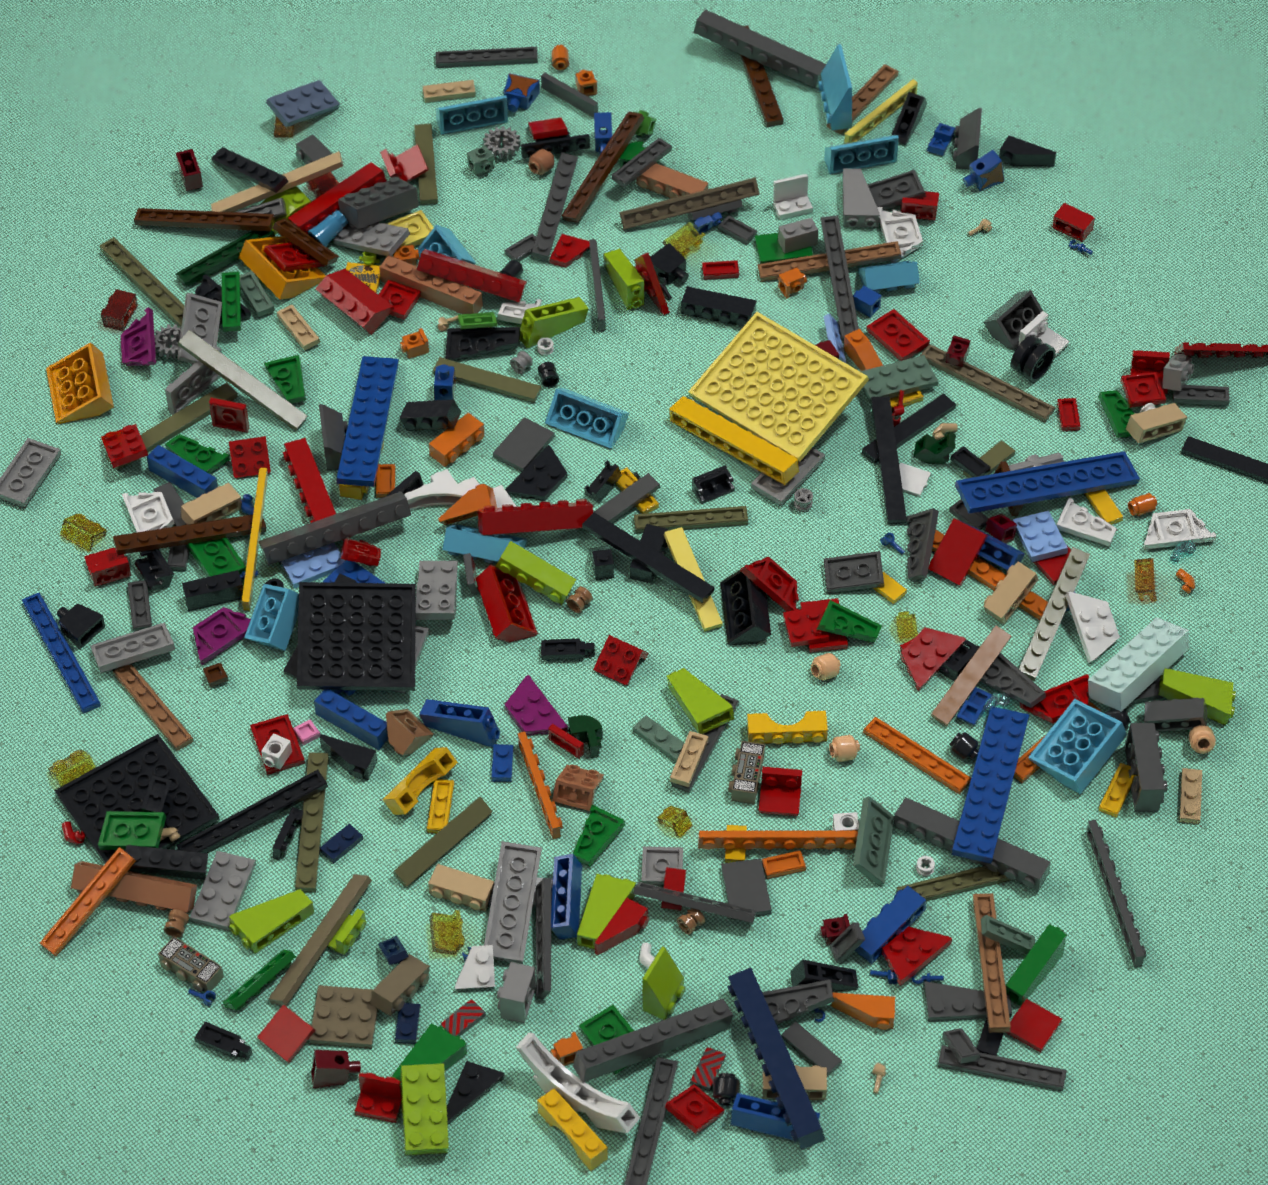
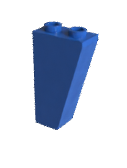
(461, 720)

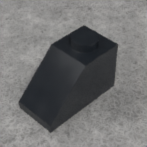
(602, 562)

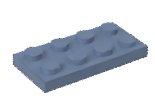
(302, 103)

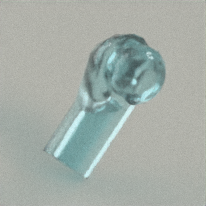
(1187, 546)
(996, 699)

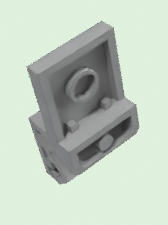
(436, 590)

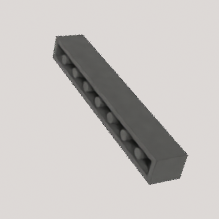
(759, 48)
(335, 528)
(942, 830)
(652, 1040)

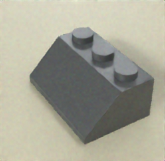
(968, 139)
(1012, 317)
(333, 435)

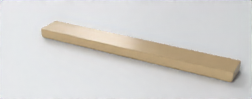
(294, 177)

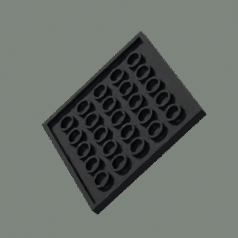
(356, 636)
(122, 786)

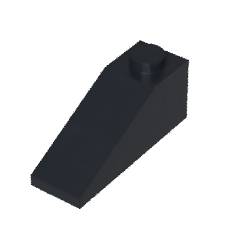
(909, 117)
(1022, 153)
(351, 757)
(811, 972)

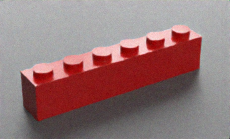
(328, 203)
(471, 275)
(308, 480)
(533, 517)

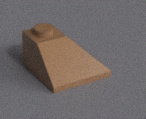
(406, 731)

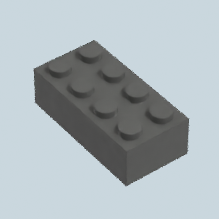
(378, 202)
(1144, 758)

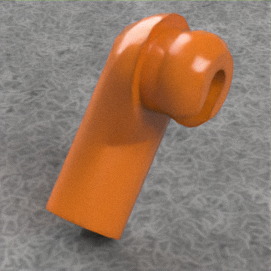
(1188, 579)

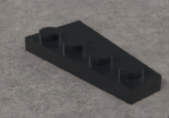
(479, 341)

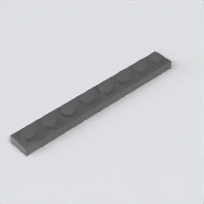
(554, 206)
(839, 275)
(1118, 900)
(651, 1122)

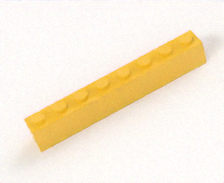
(734, 440)

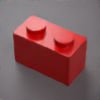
(1073, 222)

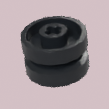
(1033, 358)

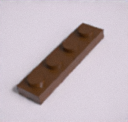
(305, 242)

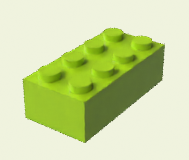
(424, 1109)

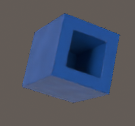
(867, 301)

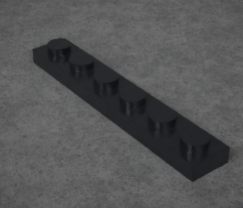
(249, 169)

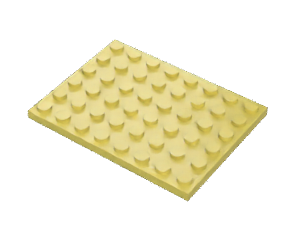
(778, 386)

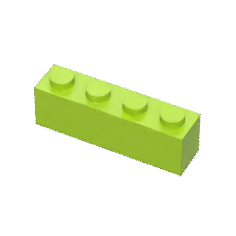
(535, 572)

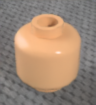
(825, 666)
(1202, 739)
(844, 748)

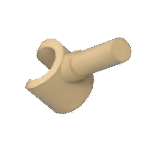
(984, 224)
(443, 322)
(880, 1071)

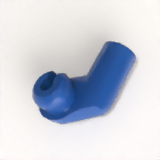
(247, 504)

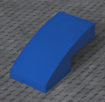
(941, 140)
(973, 708)

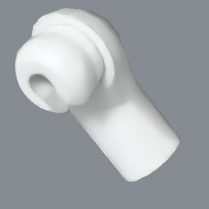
(645, 956)

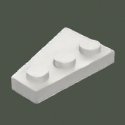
(1081, 523)

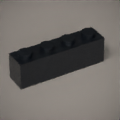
(717, 306)
(168, 862)

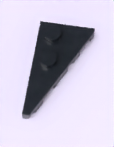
(471, 1085)

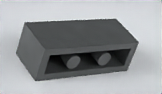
(1176, 714)

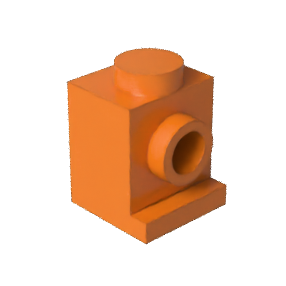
(584, 79)
(407, 254)
(791, 282)
(415, 344)
(566, 1049)

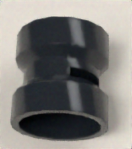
(548, 374)

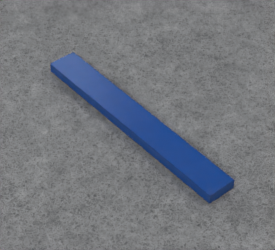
(61, 653)

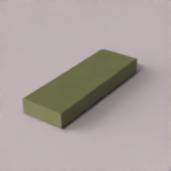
(995, 455)

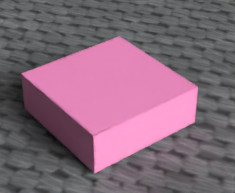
(306, 732)

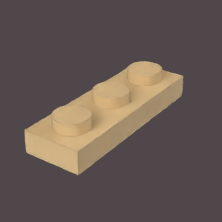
(449, 91)
(298, 327)
(689, 759)
(1190, 796)

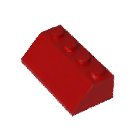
(355, 299)
(505, 605)

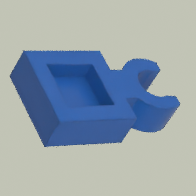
(705, 224)

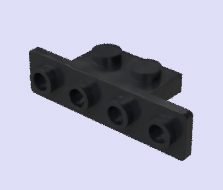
(556, 144)

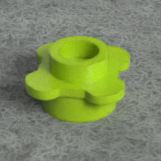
(369, 258)

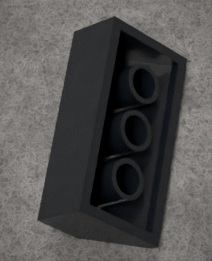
(744, 610)

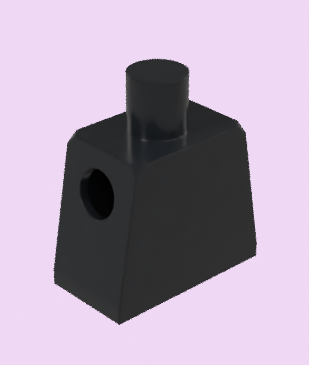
(669, 264)
(80, 624)

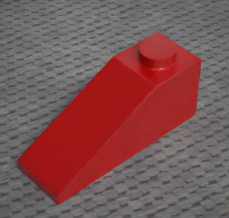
(623, 925)

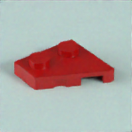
(568, 250)

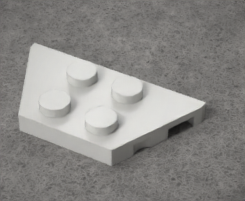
(900, 228)
(148, 511)
(1176, 527)
(1093, 623)

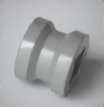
(521, 362)
(803, 500)

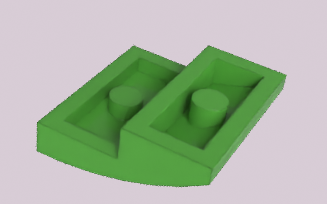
(477, 320)

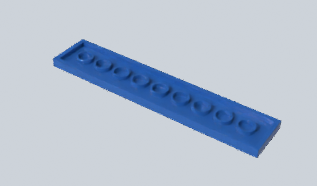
(367, 421)
(1046, 482)
(990, 785)

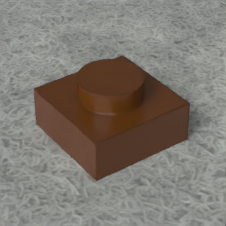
(215, 675)

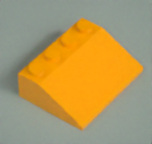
(281, 283)
(80, 385)

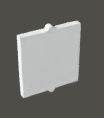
(913, 479)

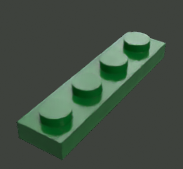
(231, 301)
(259, 979)

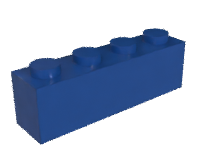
(180, 472)
(999, 552)
(351, 718)
(566, 896)
(891, 922)
(760, 1116)

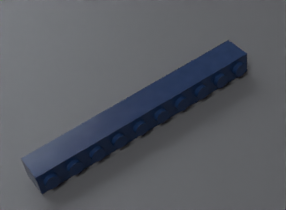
(776, 1059)

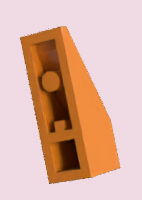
(861, 351)
(468, 505)
(869, 1009)

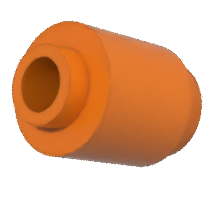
(560, 57)
(1142, 504)

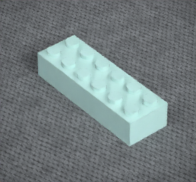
(1138, 664)

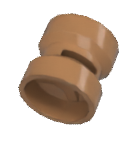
(579, 599)
(691, 920)
(176, 923)

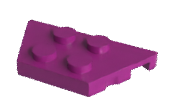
(139, 342)
(219, 633)
(532, 709)

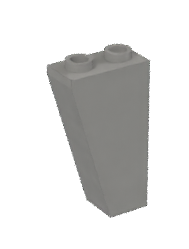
(858, 203)

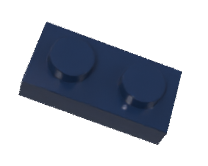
(341, 843)
(393, 950)
(408, 1023)

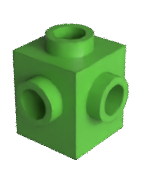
(647, 125)

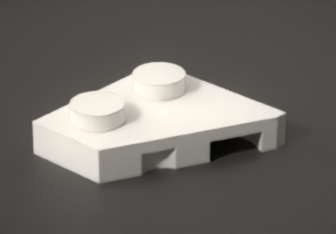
(515, 311)
(478, 969)

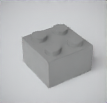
(517, 992)

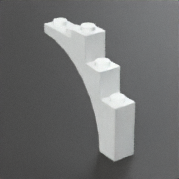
(445, 491)
(549, 1073)

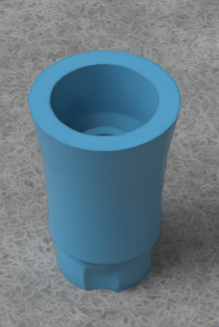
(328, 228)

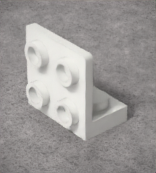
(791, 197)
(1039, 328)

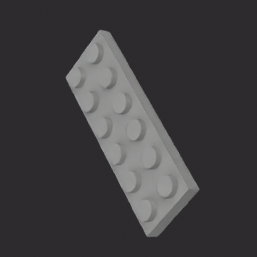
(512, 901)

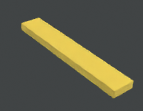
(880, 113)
(685, 558)

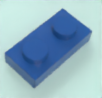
(502, 763)

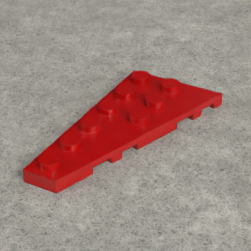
(1220, 349)

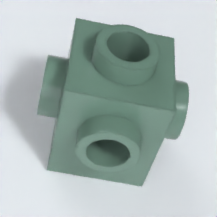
(480, 160)

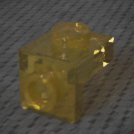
(906, 625)
(676, 819)

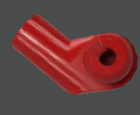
(70, 835)

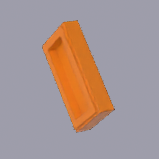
(385, 479)
(783, 864)

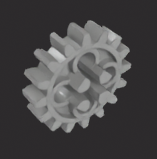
(511, 142)
(164, 340)

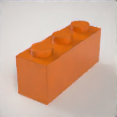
(456, 440)

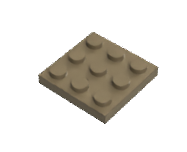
(344, 1017)

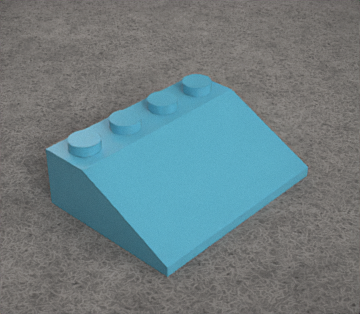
(836, 91)
(1078, 745)

